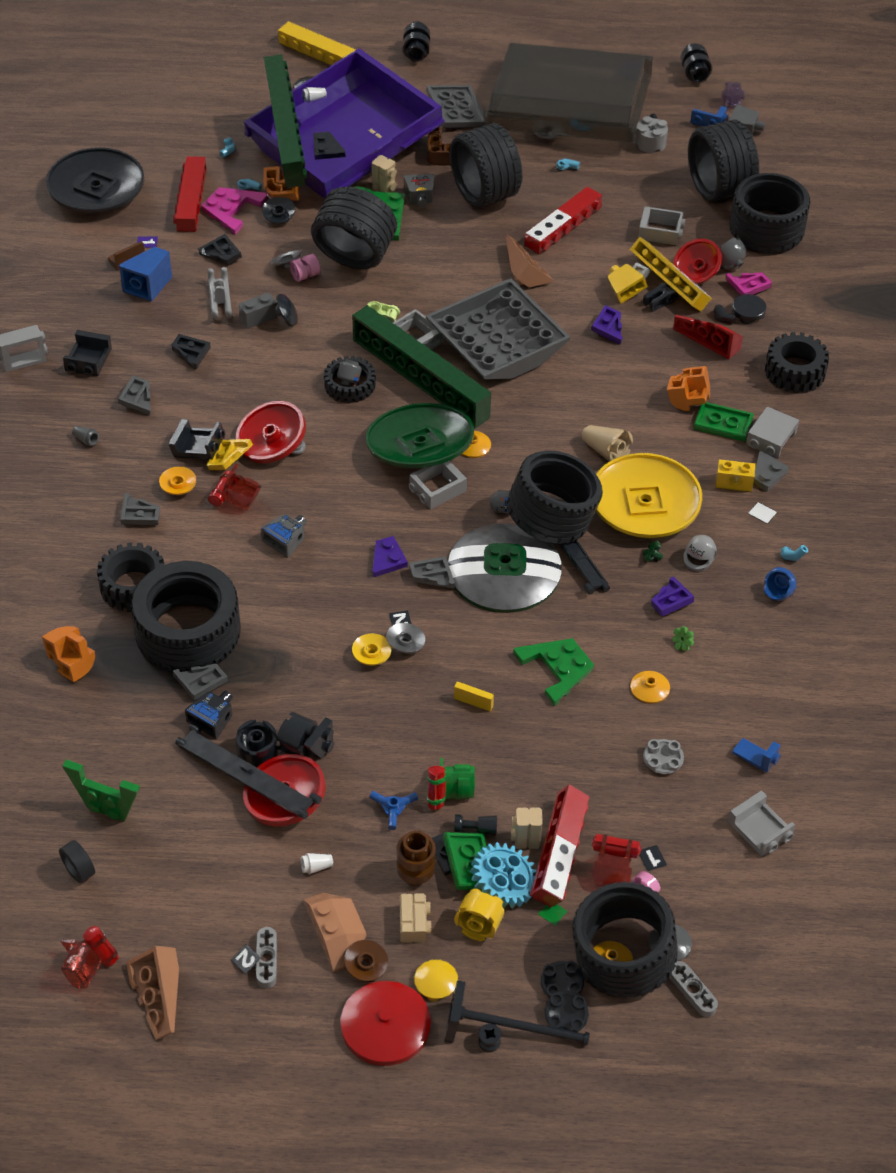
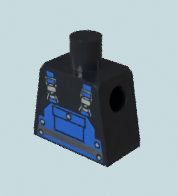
(210, 712)

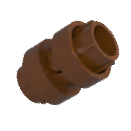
(416, 857)

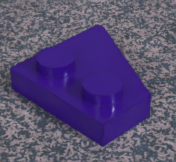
(608, 324)
(388, 557)
(671, 597)

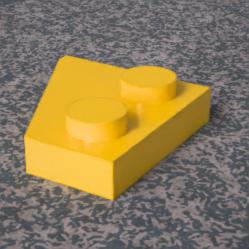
(228, 453)

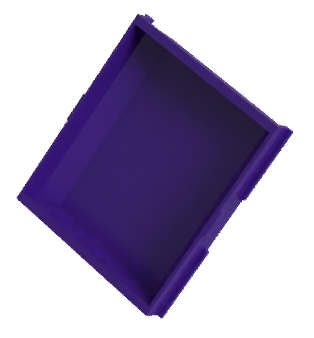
(359, 98)

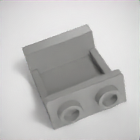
(772, 432)
(760, 824)

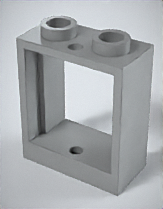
(663, 217)
(415, 318)
(21, 337)
(456, 486)

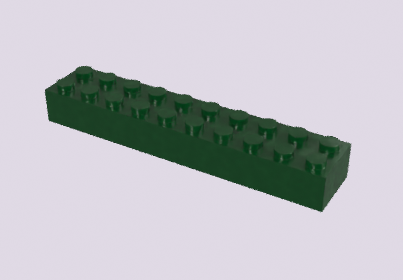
(285, 121)
(420, 365)

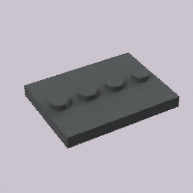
(458, 105)

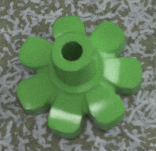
(683, 638)

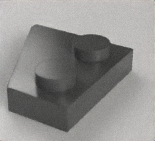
(768, 471)
(139, 512)
(432, 572)
(201, 679)

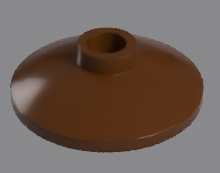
(372, 954)

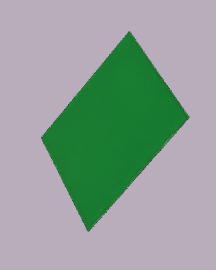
(553, 914)

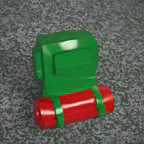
(448, 783)

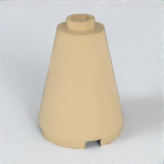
(608, 441)

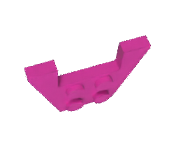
(226, 202)

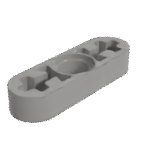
(270, 965)
(694, 998)

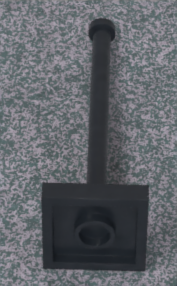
(458, 1012)

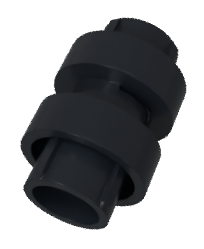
(416, 41)
(696, 63)

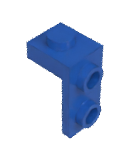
(704, 118)
(756, 755)

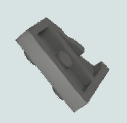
(136, 395)

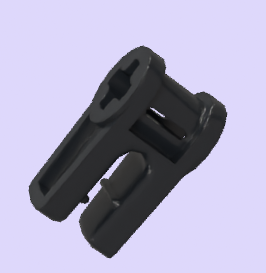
(660, 297)

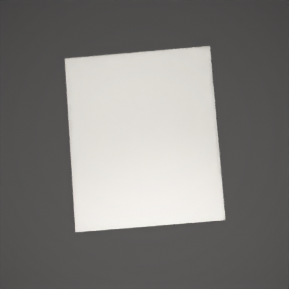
(762, 512)

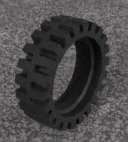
(349, 393)

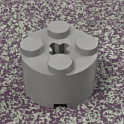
(651, 134)

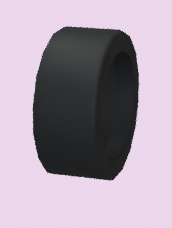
(77, 861)

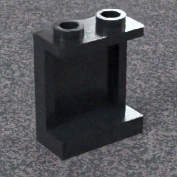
(88, 353)
(196, 442)

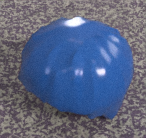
(779, 584)

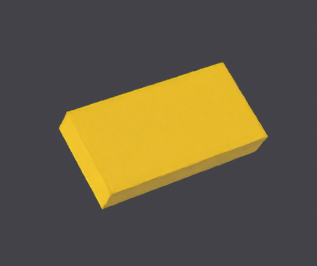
(473, 696)

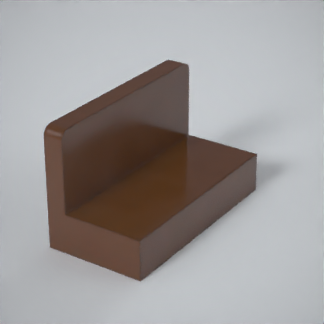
(126, 254)

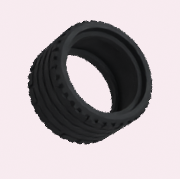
(721, 158)
(486, 165)
(775, 194)
(354, 228)
(547, 517)
(619, 902)

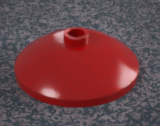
(696, 254)

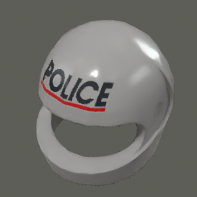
(701, 548)

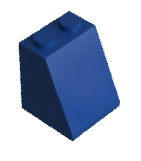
(146, 273)

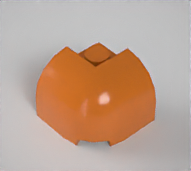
(275, 184)
(689, 388)
(69, 652)

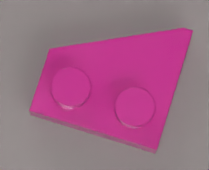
(749, 283)

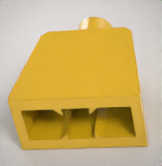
(626, 282)

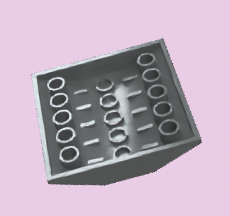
(500, 331)

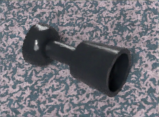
(484, 825)

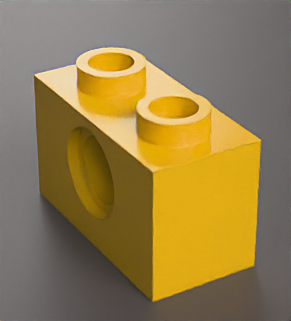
(735, 475)

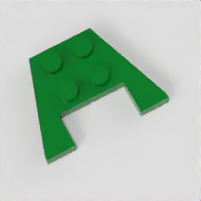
(563, 659)
(101, 797)

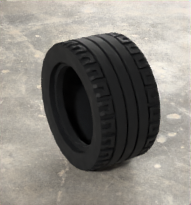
(180, 585)

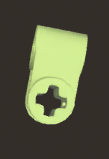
(385, 309)

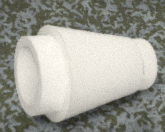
(313, 94)
(315, 862)

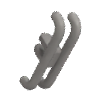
(219, 293)

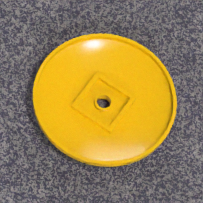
(667, 484)

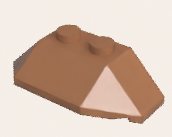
(335, 925)

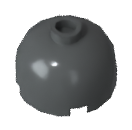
(733, 254)

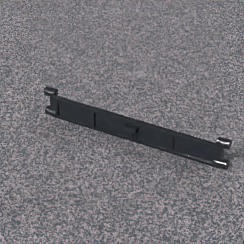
(585, 567)
(246, 773)

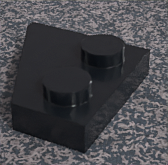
(327, 146)
(191, 349)
(321, 739)

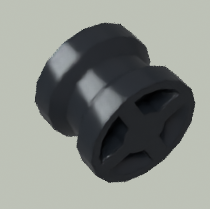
(492, 1043)

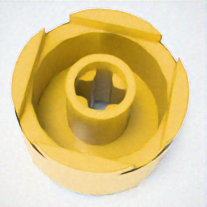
(479, 915)

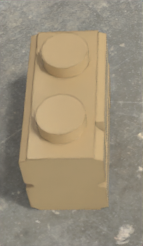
(383, 174)
(527, 828)
(413, 918)

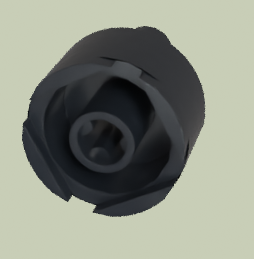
(295, 733)
(256, 742)

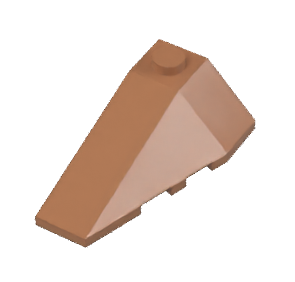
(524, 266)
(156, 981)

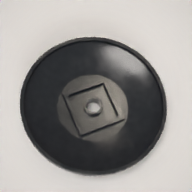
(76, 178)

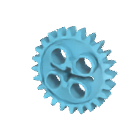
(504, 874)

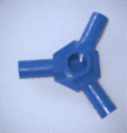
(393, 805)

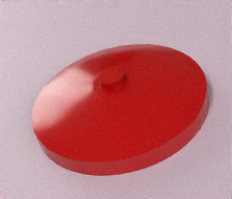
(274, 431)
(294, 771)
(385, 1023)

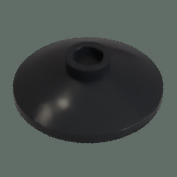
(278, 210)

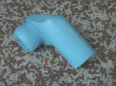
(229, 148)
(567, 163)
(245, 184)
(788, 554)

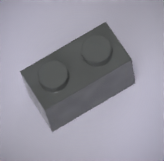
(257, 310)

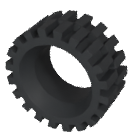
(796, 376)
(121, 562)

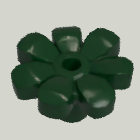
(652, 552)

